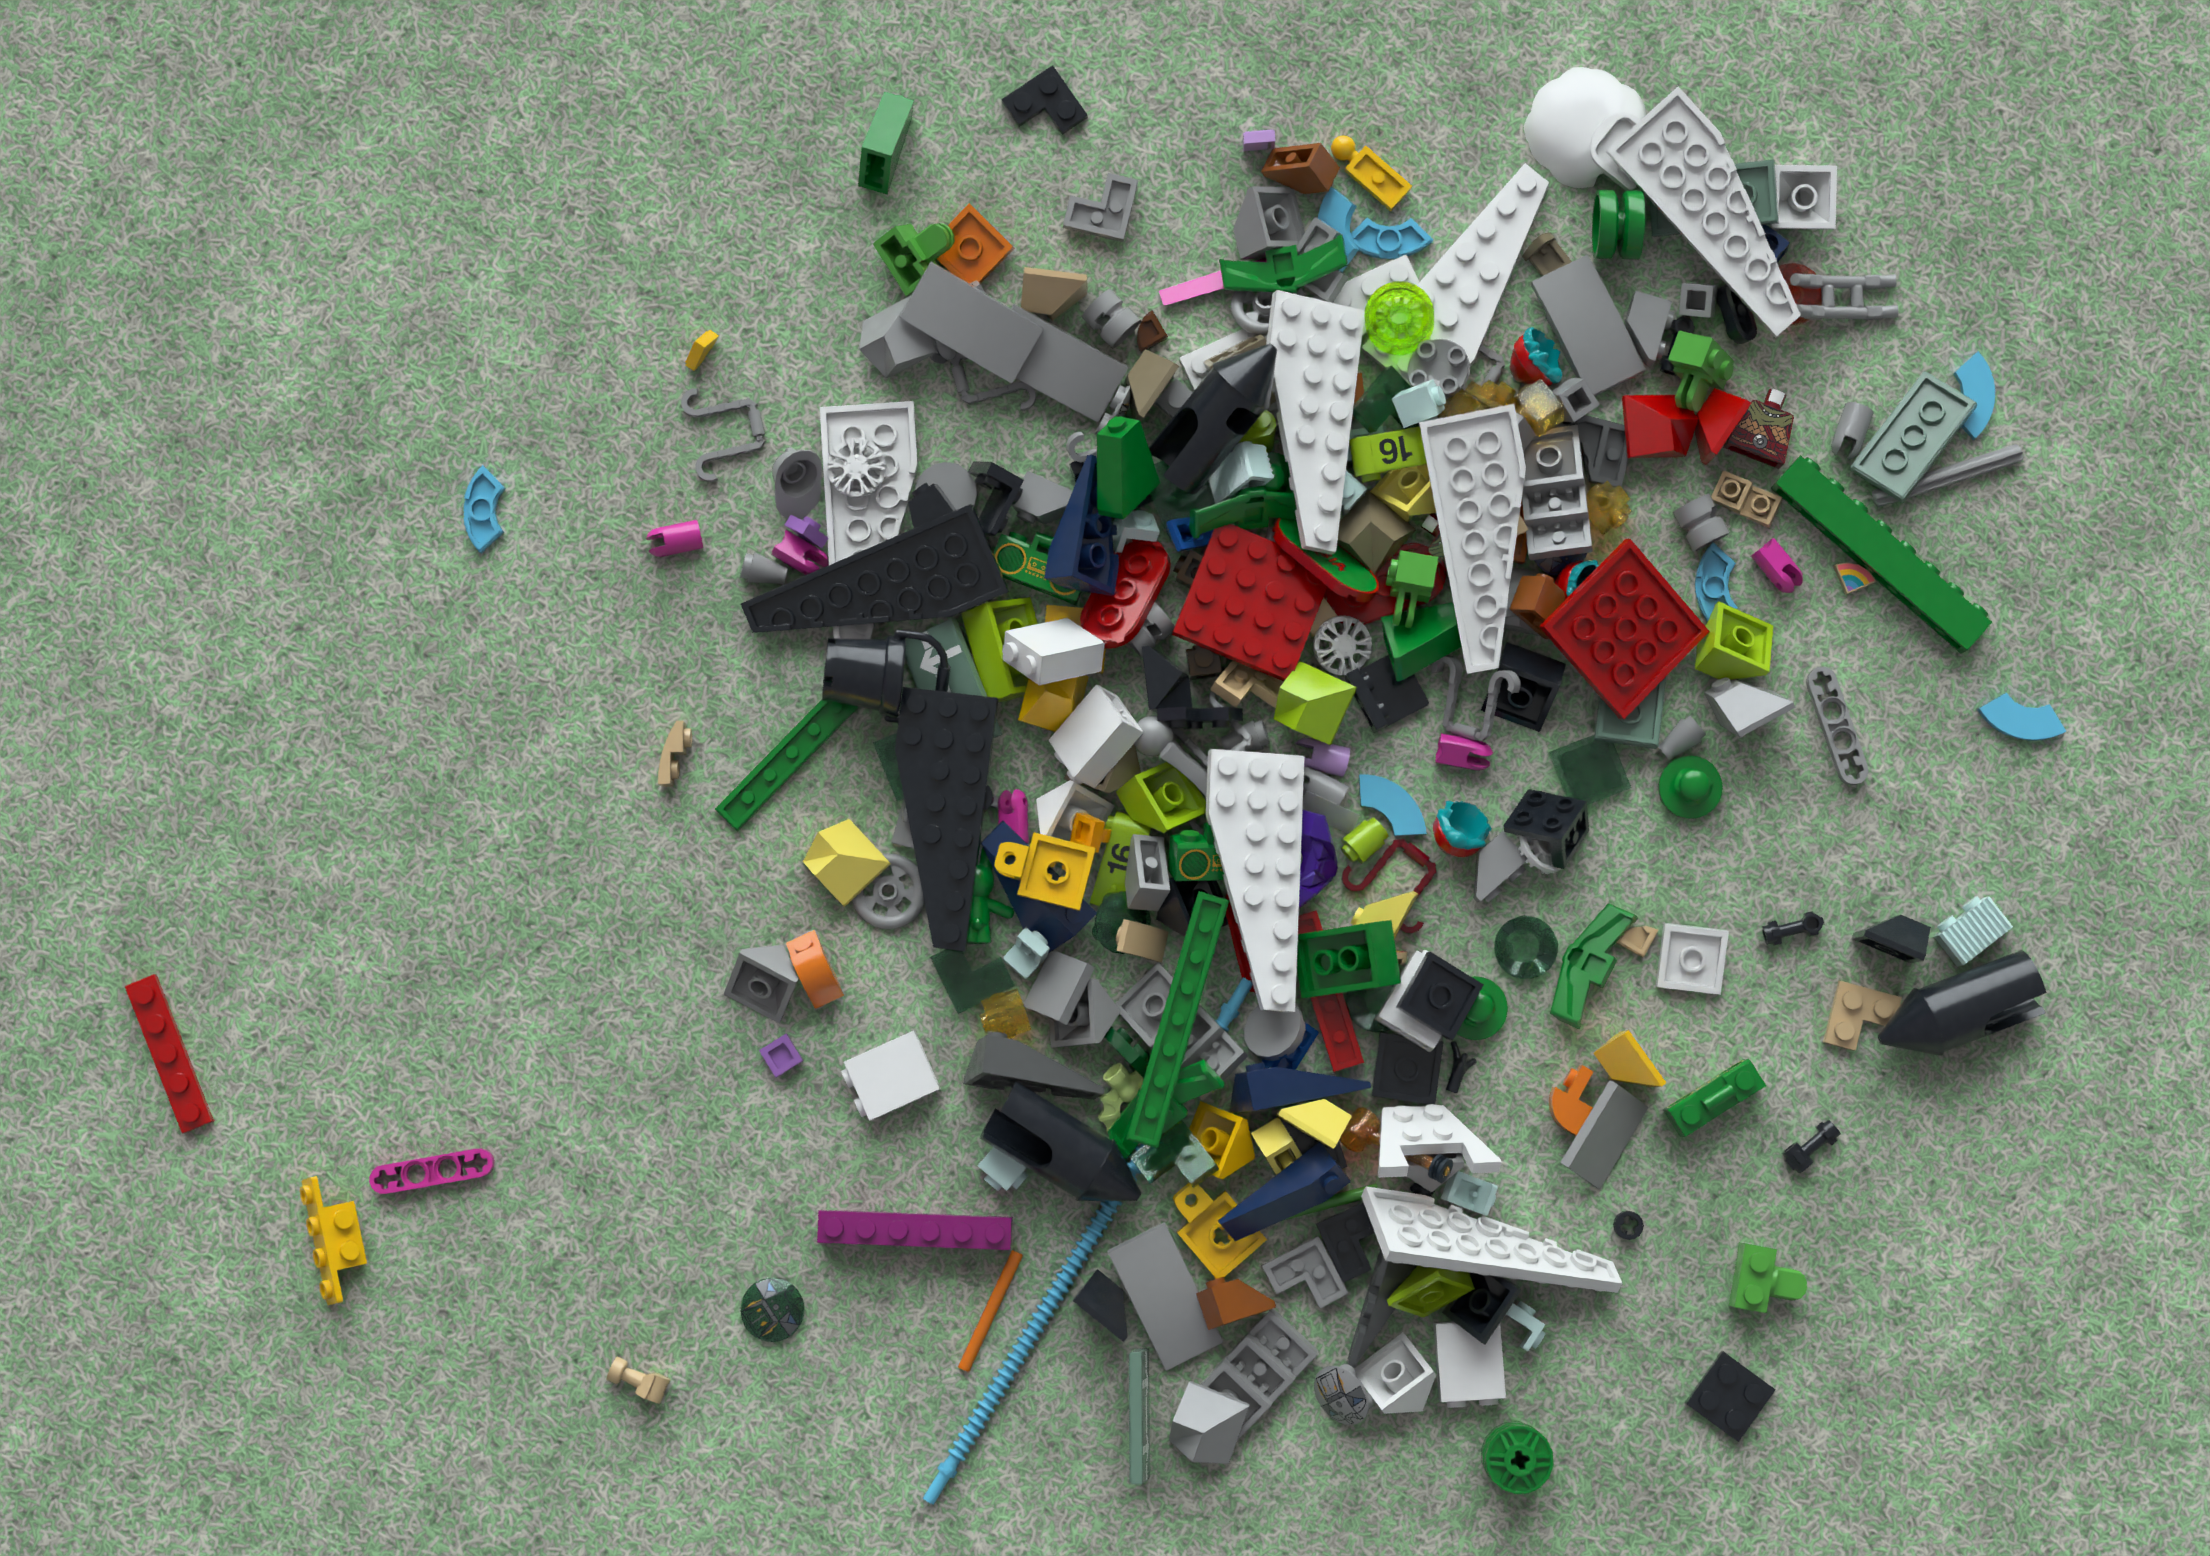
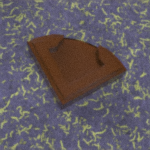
(1150, 332)

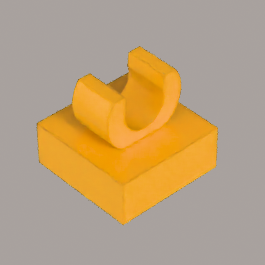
(1089, 831)

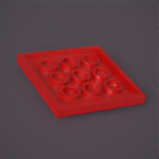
(1250, 602)
(1624, 628)

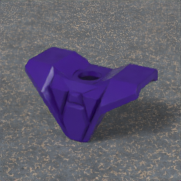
(1318, 854)

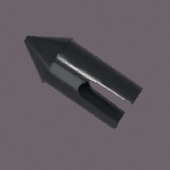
(1216, 417)
(1967, 1006)
(1060, 1148)

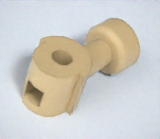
(649, 1386)

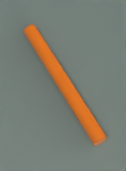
(990, 1311)

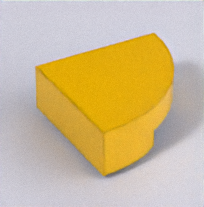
(700, 349)

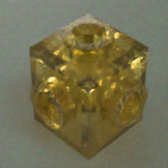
(1607, 506)
(1005, 1014)

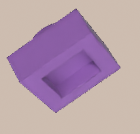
(807, 530)
(781, 1055)

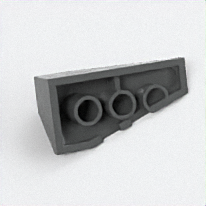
(1002, 1061)

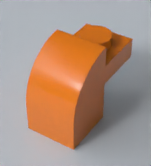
(814, 969)
(1565, 1106)

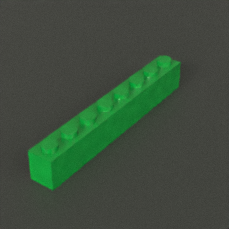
(1878, 551)

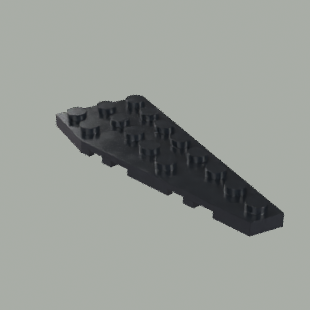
(910, 577)
(944, 778)

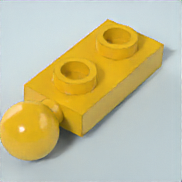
(1371, 172)

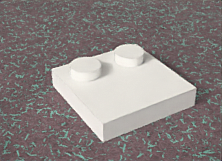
(1692, 958)

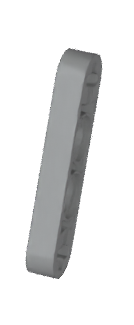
(1841, 724)

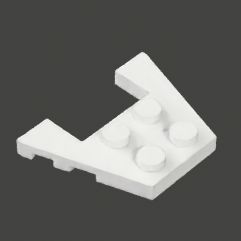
(1428, 1131)

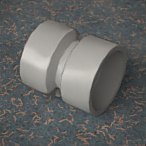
(1110, 317)
(1701, 522)
(1158, 627)

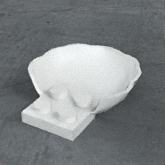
(1577, 123)

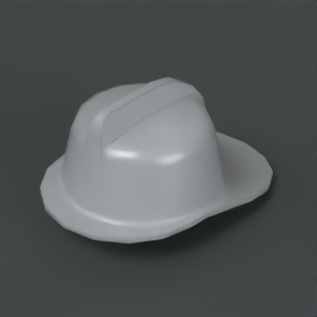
(797, 482)

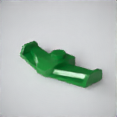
(1284, 268)
(1247, 510)
(1588, 963)
(1191, 1083)

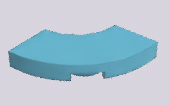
(1337, 213)
(1391, 241)
(1977, 384)
(480, 509)
(1713, 579)
(2021, 721)
(1393, 803)

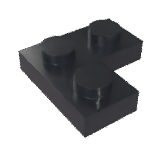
(1047, 93)
(1193, 718)
(1342, 1237)

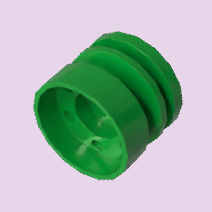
(1500, 1448)

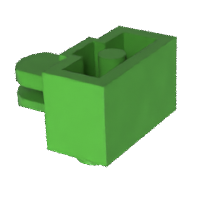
(910, 252)
(1699, 365)
(1412, 580)
(1759, 1278)

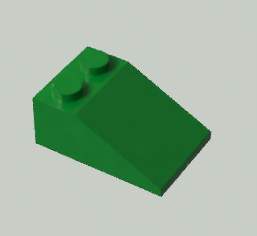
(1347, 959)

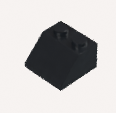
(1539, 684)

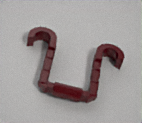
(1412, 852)

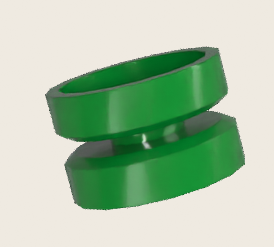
(1618, 224)

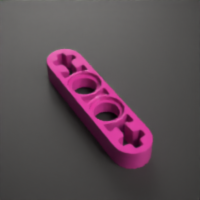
(432, 1171)

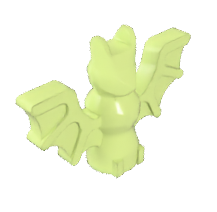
(1124, 1089)

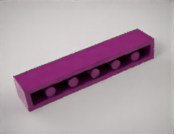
(914, 1229)

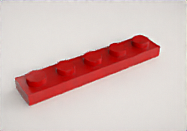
(1333, 1014)
(169, 1053)

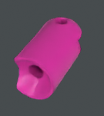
(677, 538)
(795, 552)
(1778, 566)
(1455, 751)
(1014, 812)

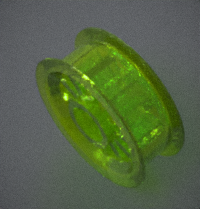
(1378, 301)

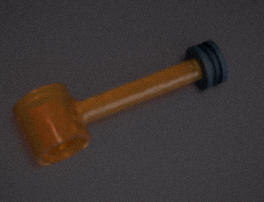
(1364, 1130)

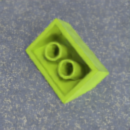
(986, 636)

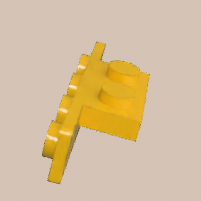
(335, 1238)

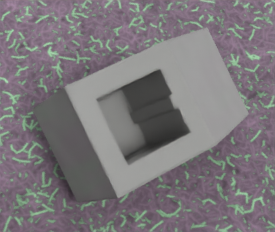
(1646, 323)
(1495, 864)

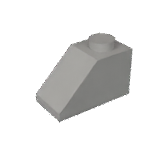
(1041, 500)
(1146, 873)

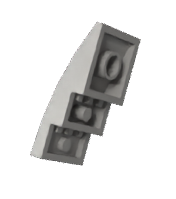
(971, 322)
(1588, 325)
(1070, 369)
(1555, 496)
(1208, 1040)
(1164, 1295)
(1262, 1365)

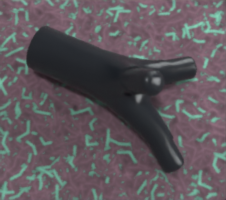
(1459, 1068)

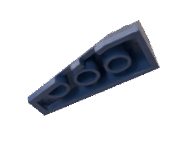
(1083, 543)
(1051, 921)
(1278, 1086)
(1295, 1189)

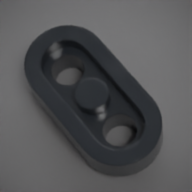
(1736, 315)

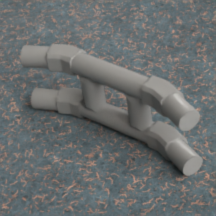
(1856, 285)

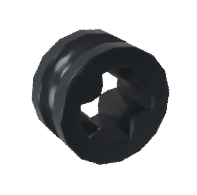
(1638, 1229)

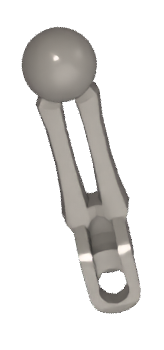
(1158, 740)

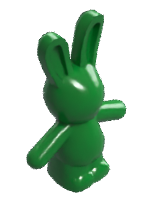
(982, 905)

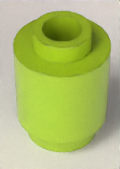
(1364, 840)

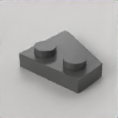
(1603, 450)

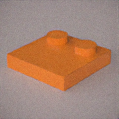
(976, 247)

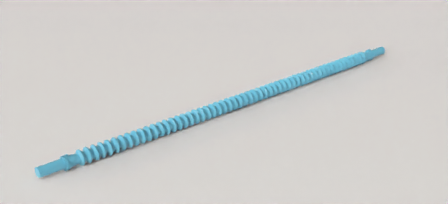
(948, 1468)

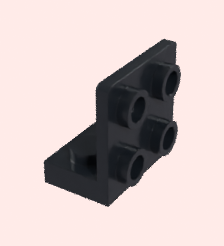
(1005, 493)
(1384, 698)
(1553, 819)

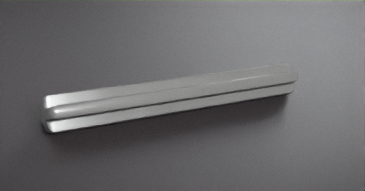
(1958, 472)

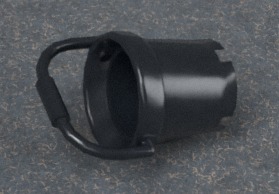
(872, 671)

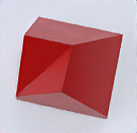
(1717, 421)
(1657, 426)

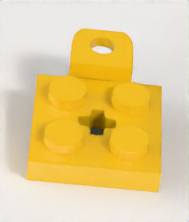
(1033, 865)
(1200, 1228)

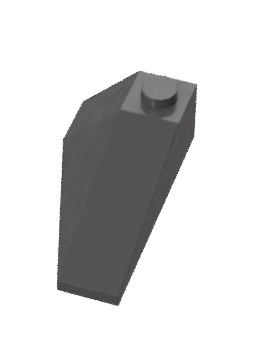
(1375, 1311)

